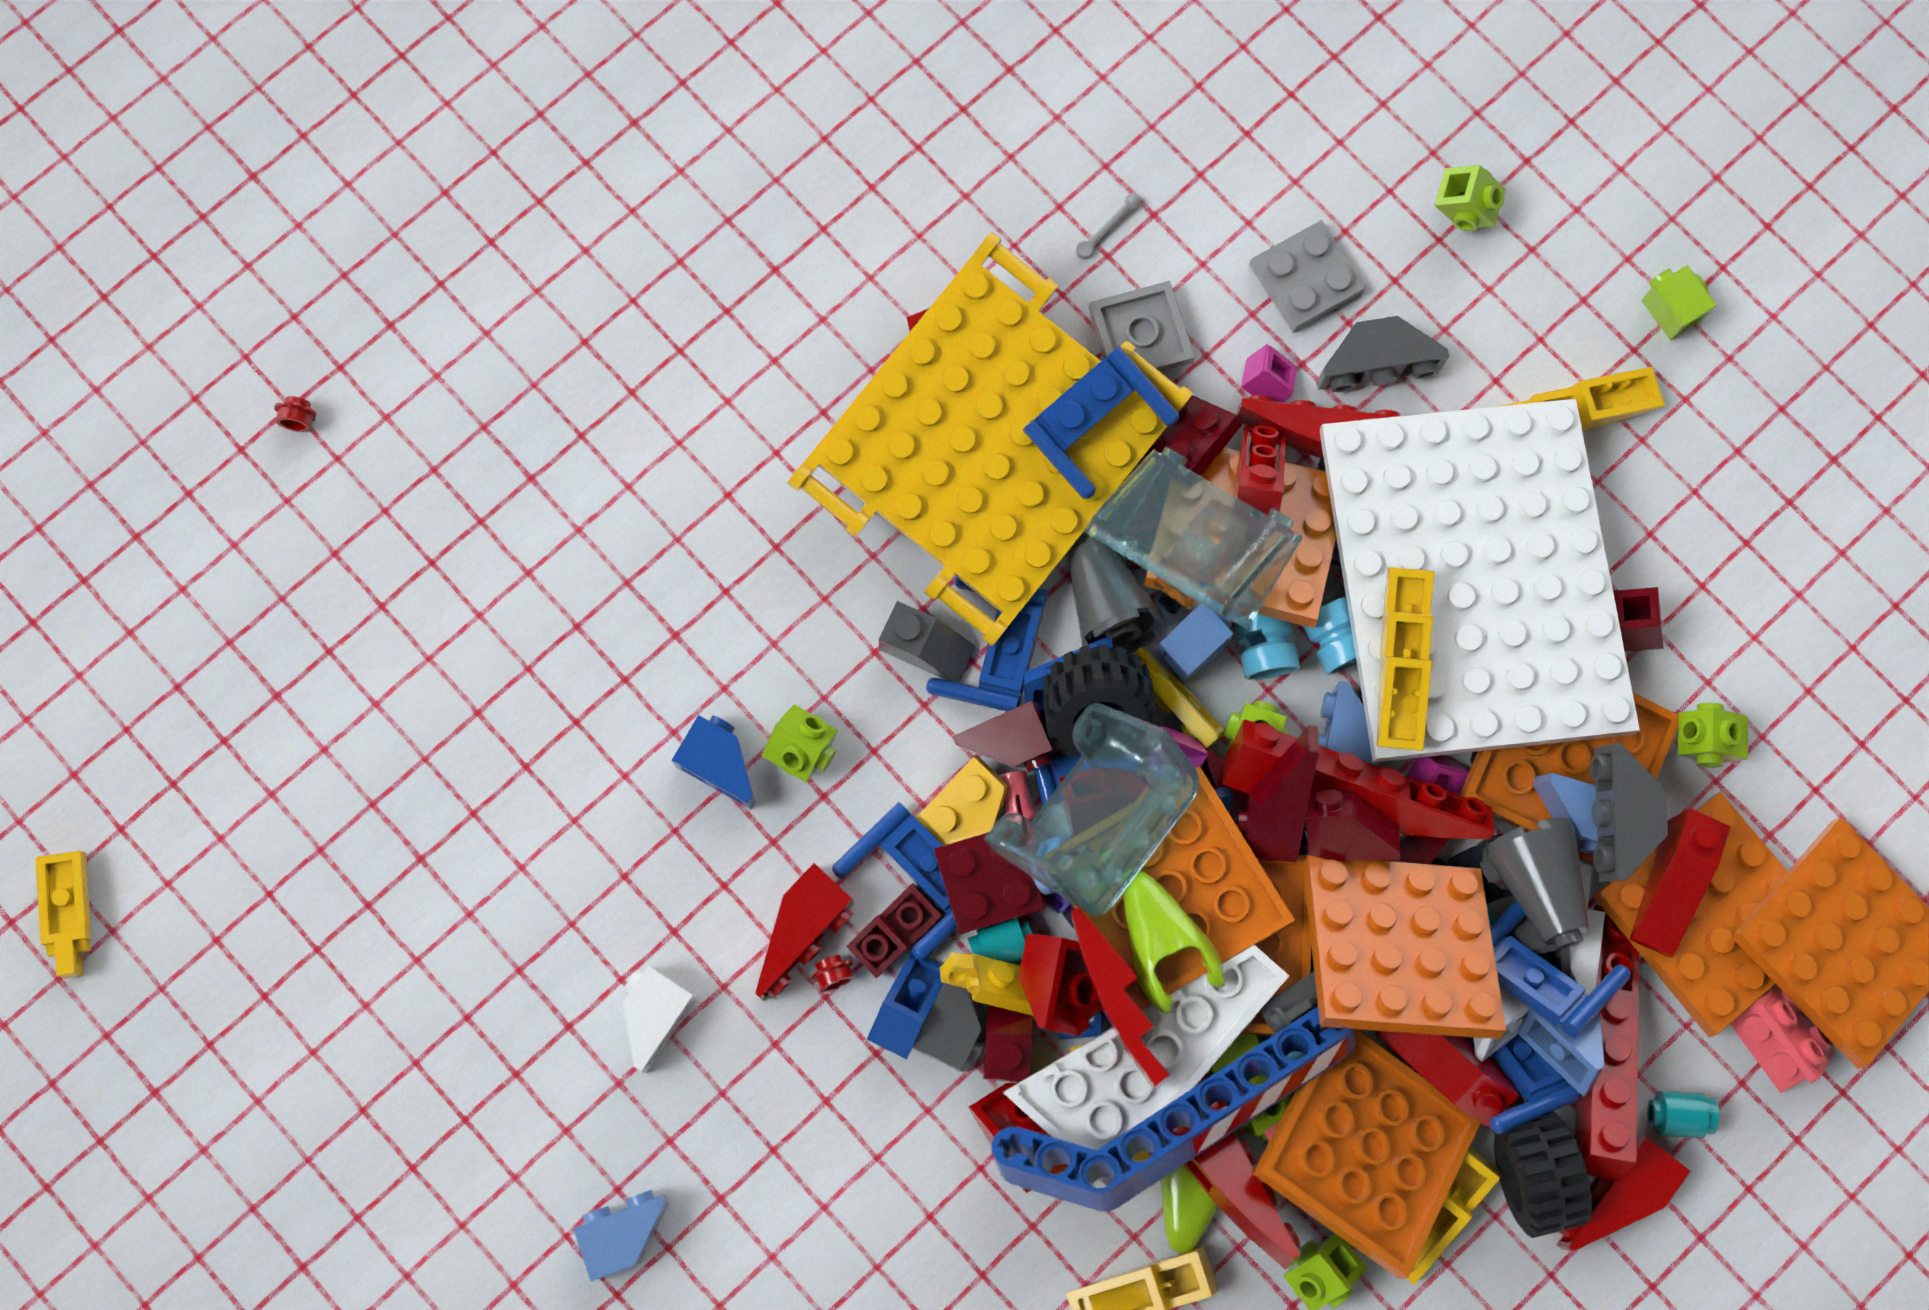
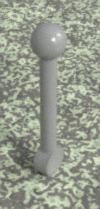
(1085, 248)

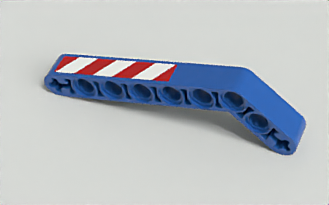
(1322, 1048)

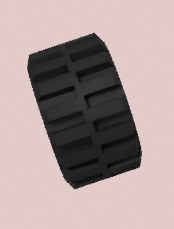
(1094, 678)
(1543, 1176)

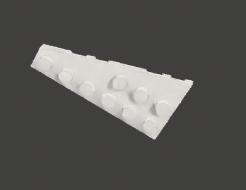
(1100, 1090)

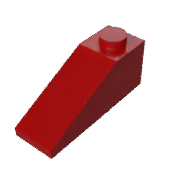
(1679, 880)
(1453, 1069)

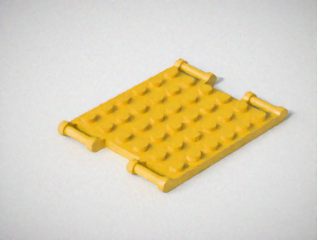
(945, 447)

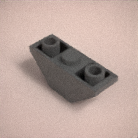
(1380, 353)
(1626, 811)

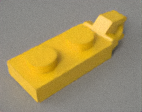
(1174, 696)
(64, 910)
(987, 980)

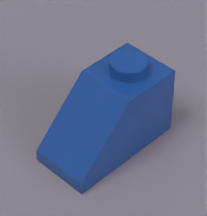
(715, 759)
(907, 1006)

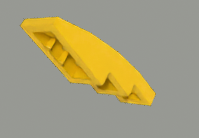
(1609, 397)
(1405, 659)

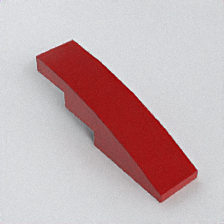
(1111, 982)

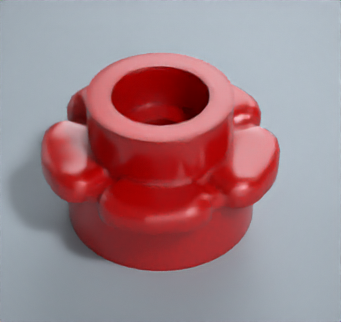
(295, 414)
(832, 973)

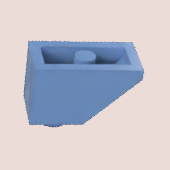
(1573, 801)
(1574, 1058)

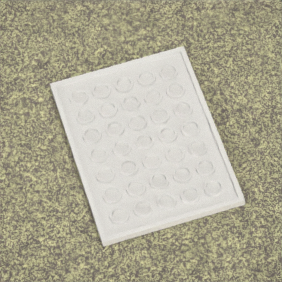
(1520, 565)

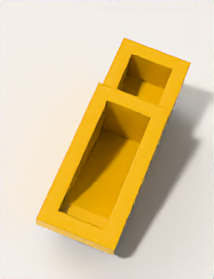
(1468, 1189)
(1151, 1286)

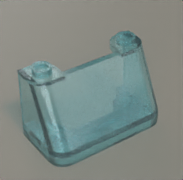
(1196, 536)
(1104, 812)

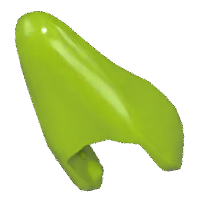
(1161, 929)
(1186, 1209)

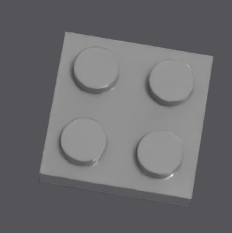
(1307, 276)
(1148, 321)

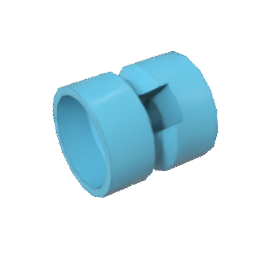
(1334, 636)
(1267, 648)

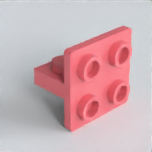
(1783, 1040)

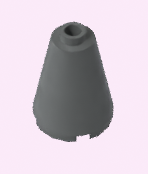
(1111, 598)
(1545, 879)

